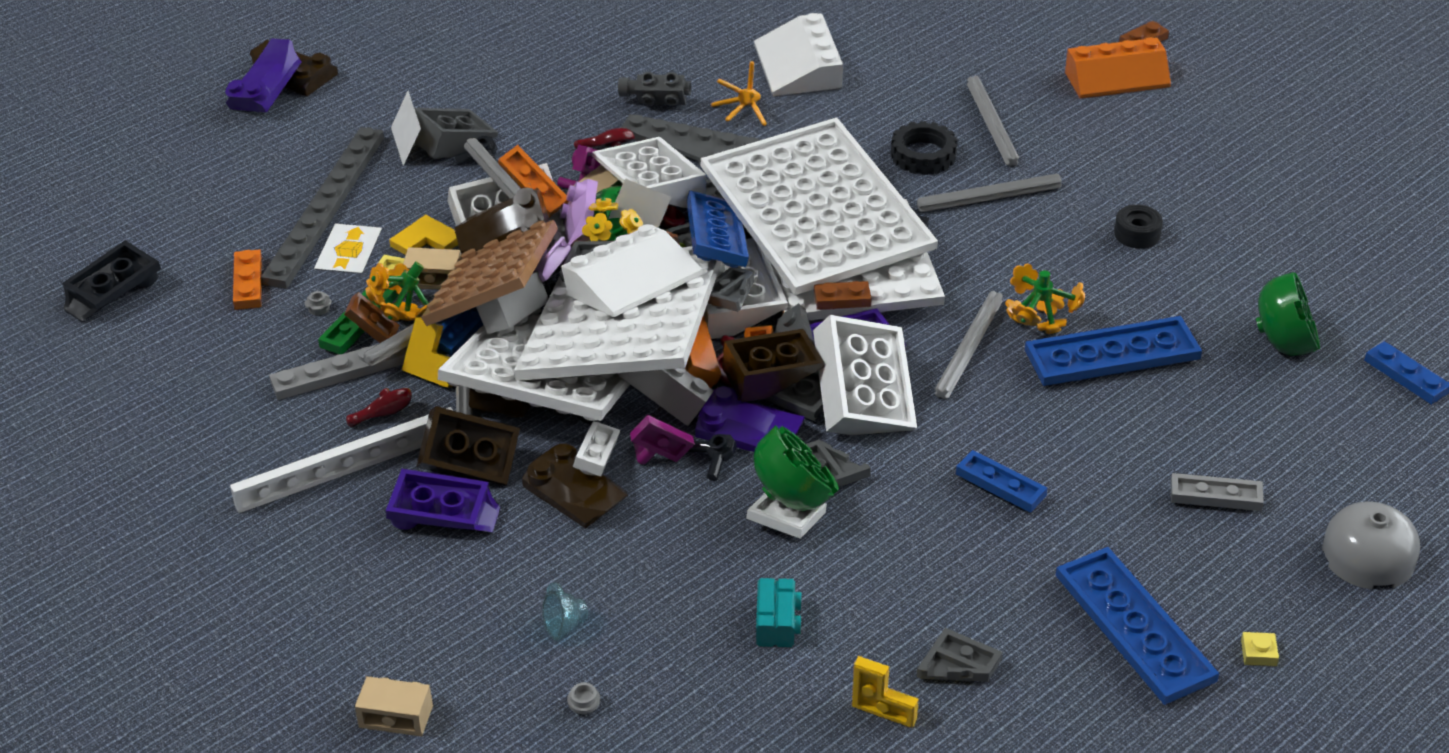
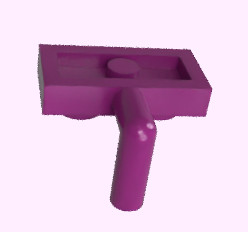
(583, 162)
(655, 437)

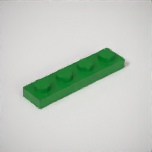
(344, 332)

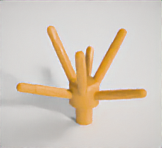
(745, 97)

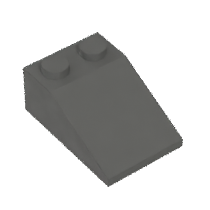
(447, 130)

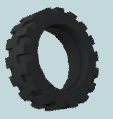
(923, 162)

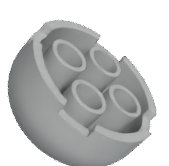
(1371, 545)

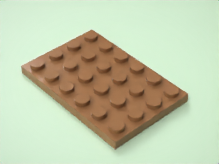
(491, 272)

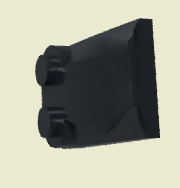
(108, 279)

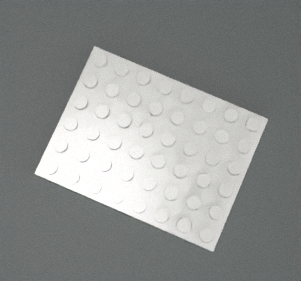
(817, 205)
(585, 341)

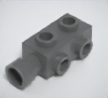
(656, 90)

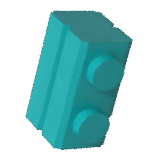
(776, 612)

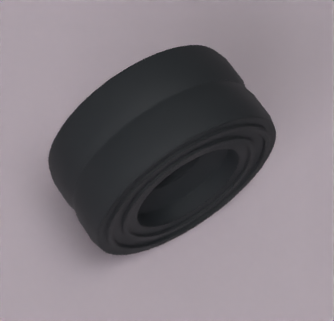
(1138, 226)

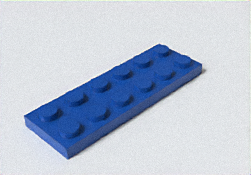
(716, 230)
(1112, 350)
(1137, 625)

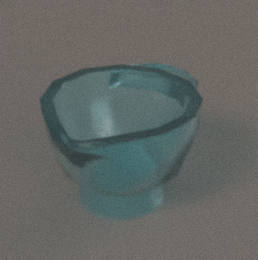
(562, 611)

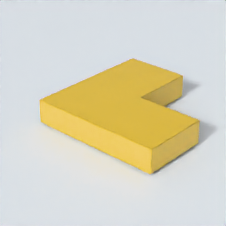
(423, 232)
(422, 354)
(875, 697)

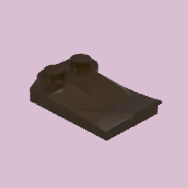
(309, 75)
(502, 219)
(568, 489)

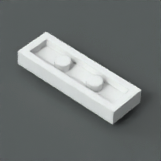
(596, 449)

